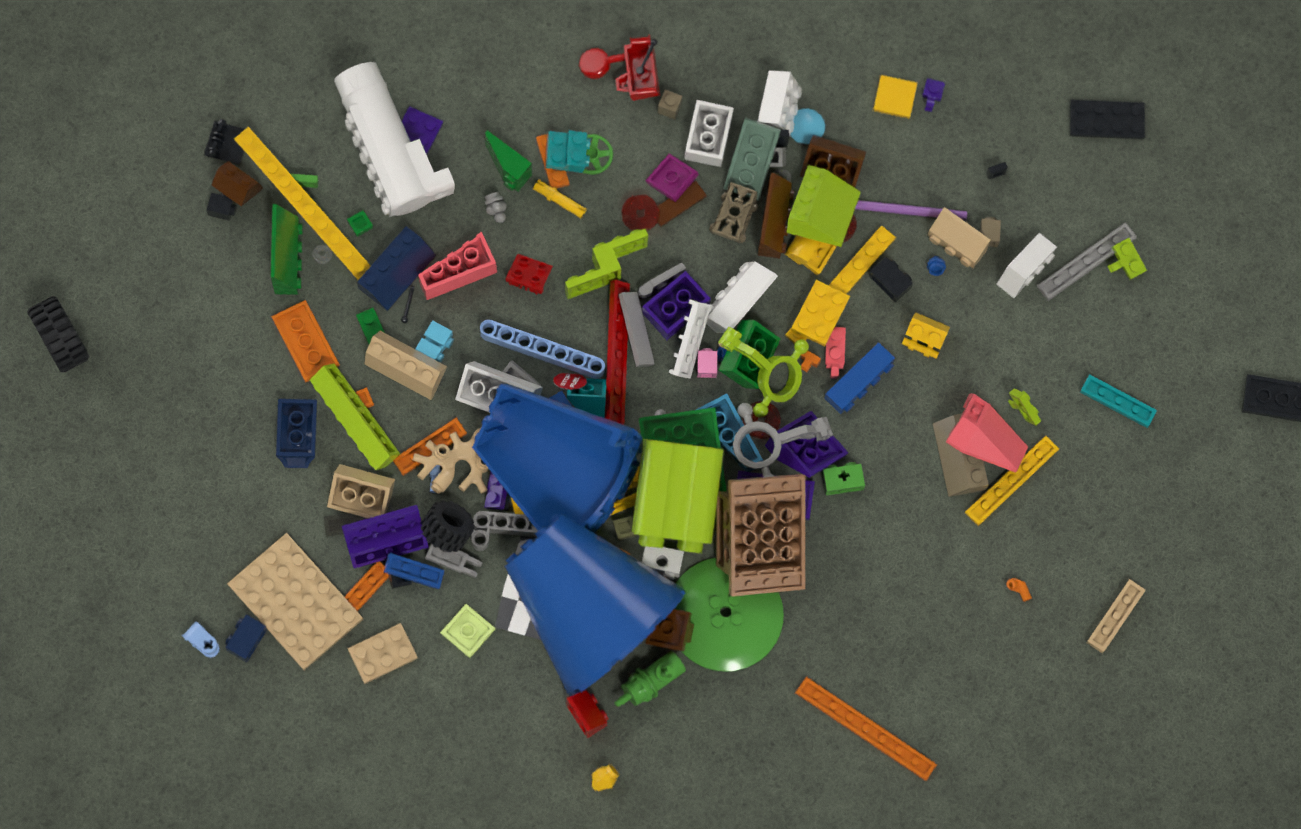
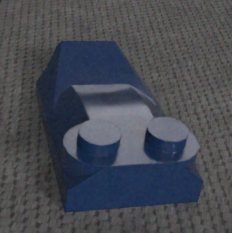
(296, 432)

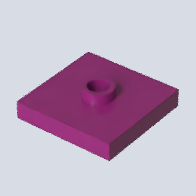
(672, 177)

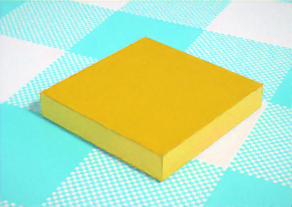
(895, 96)

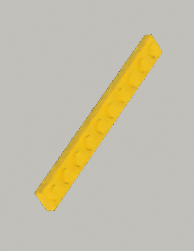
(302, 203)

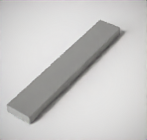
(1084, 262)

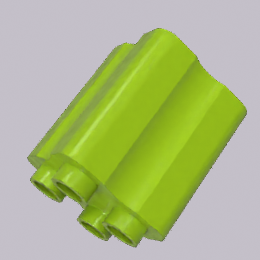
(677, 494)

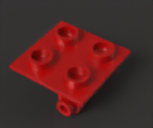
(528, 273)

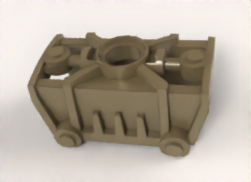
(742, 219)

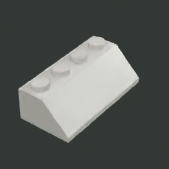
(739, 296)
(481, 382)

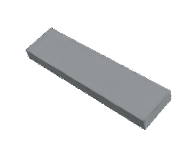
(636, 329)

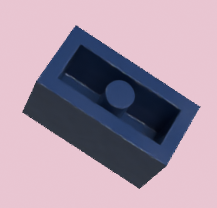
(245, 638)

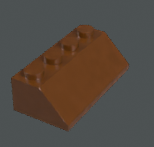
(775, 216)

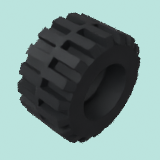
(447, 526)

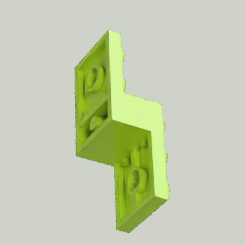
(606, 263)

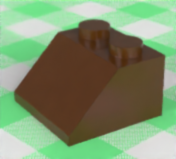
(235, 184)

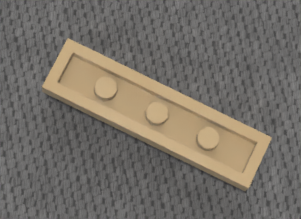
(1116, 616)

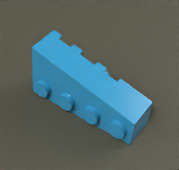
(728, 425)

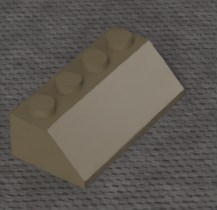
(961, 472)

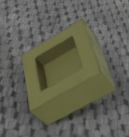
(623, 528)

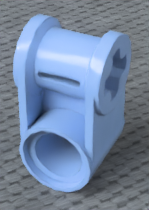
(200, 638)

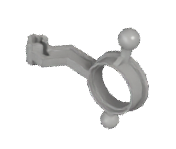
(820, 429)

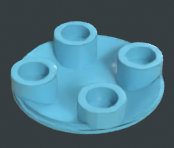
(807, 124)

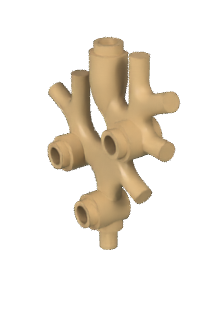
(447, 461)

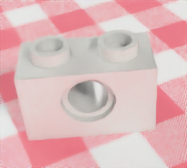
(672, 557)

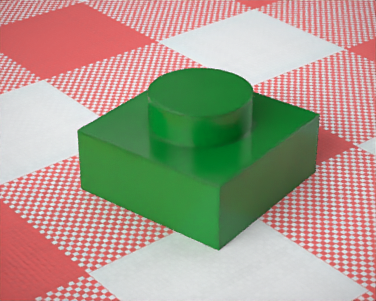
(360, 223)

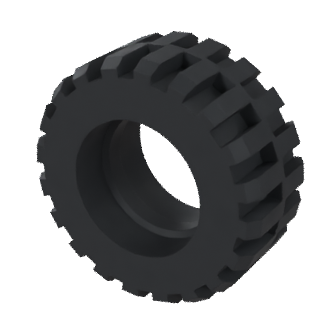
(58, 334)

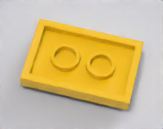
(820, 313)

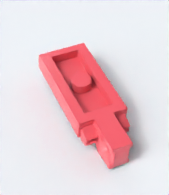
(835, 351)

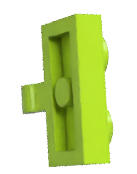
(1127, 259)
(1022, 403)

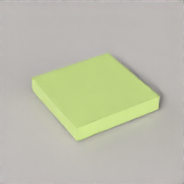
(467, 630)

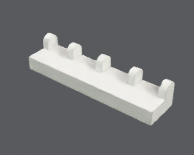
(691, 339)

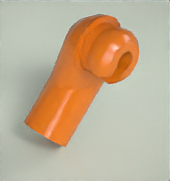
(1020, 587)

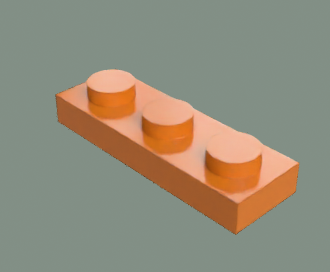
(556, 178)

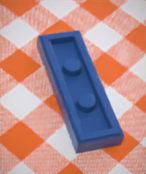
(413, 571)

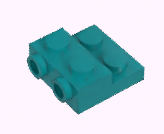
(567, 151)

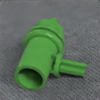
(647, 682)

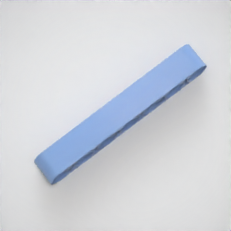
(536, 342)

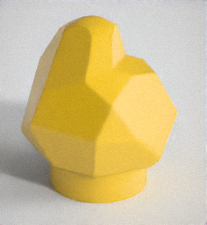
(604, 777)

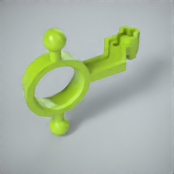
(731, 341)

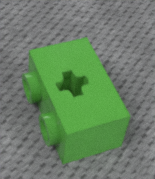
(835, 485)

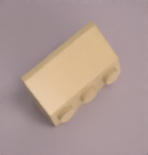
(958, 238)
(360, 492)

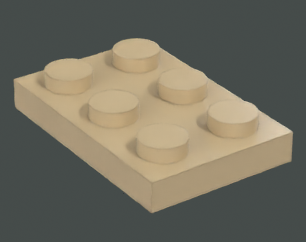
(382, 653)

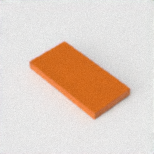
(304, 339)

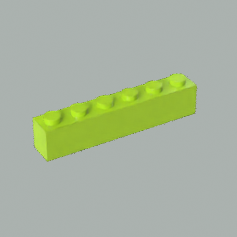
(354, 416)

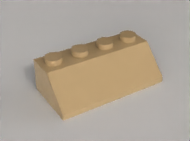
(404, 364)

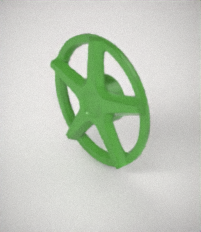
(595, 154)

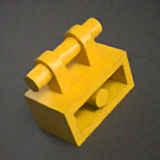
(926, 331)

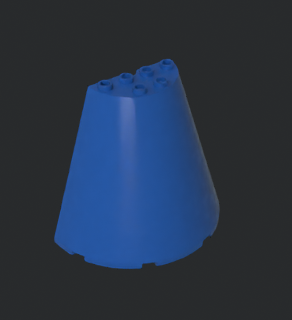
(557, 457)
(587, 599)

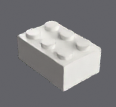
(780, 101)
(708, 133)

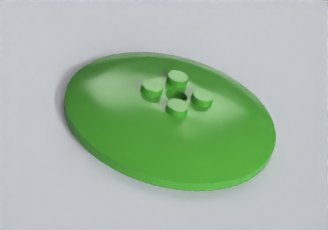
(729, 641)

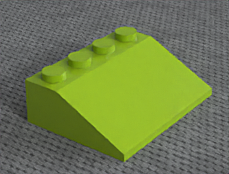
(823, 207)

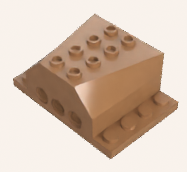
(762, 534)

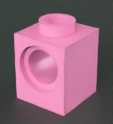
(707, 363)

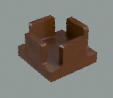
(672, 631)

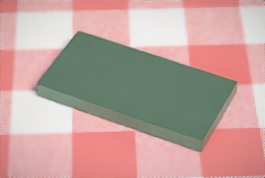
(753, 156)

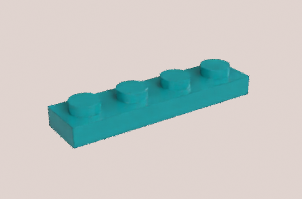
(1118, 401)

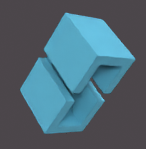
(436, 341)

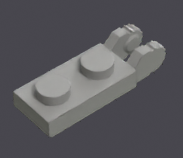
(661, 281)
(453, 560)

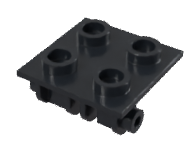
(223, 144)

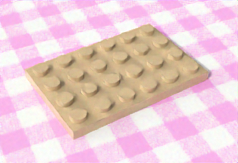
(295, 601)

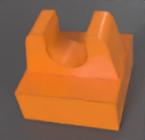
(809, 360)

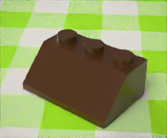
(836, 158)

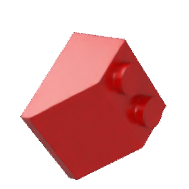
(586, 712)

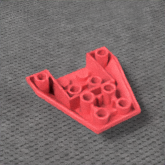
(987, 435)

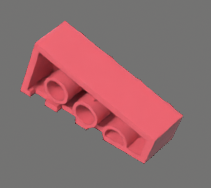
(459, 268)

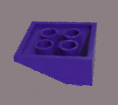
(807, 455)

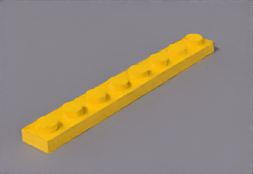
(857, 267)

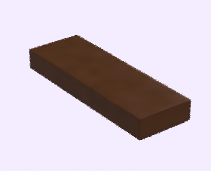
(671, 209)

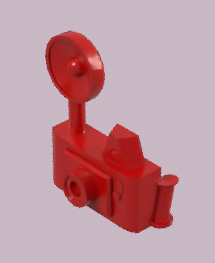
(596, 63)

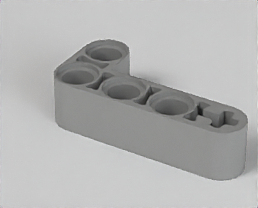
(491, 527)

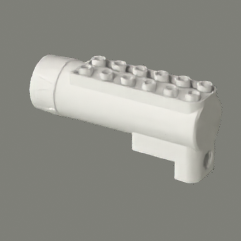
(393, 162)

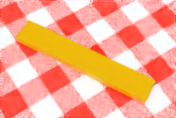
(1011, 481)

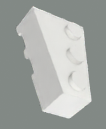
(1026, 265)

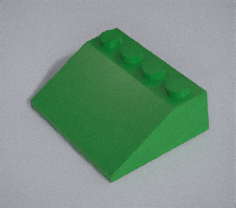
(285, 251)

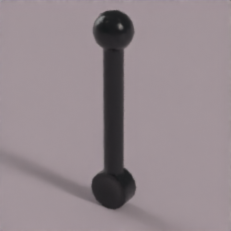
(640, 70)
(404, 319)

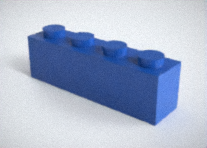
(859, 378)

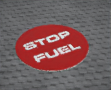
(569, 381)

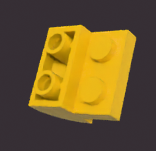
(810, 253)

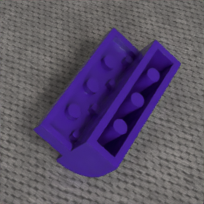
(388, 533)

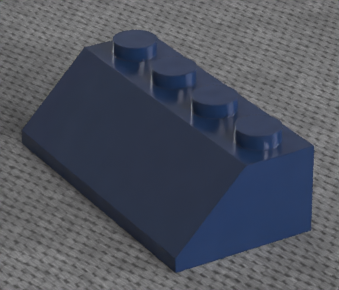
(396, 268)

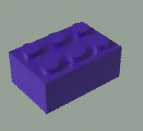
(672, 304)

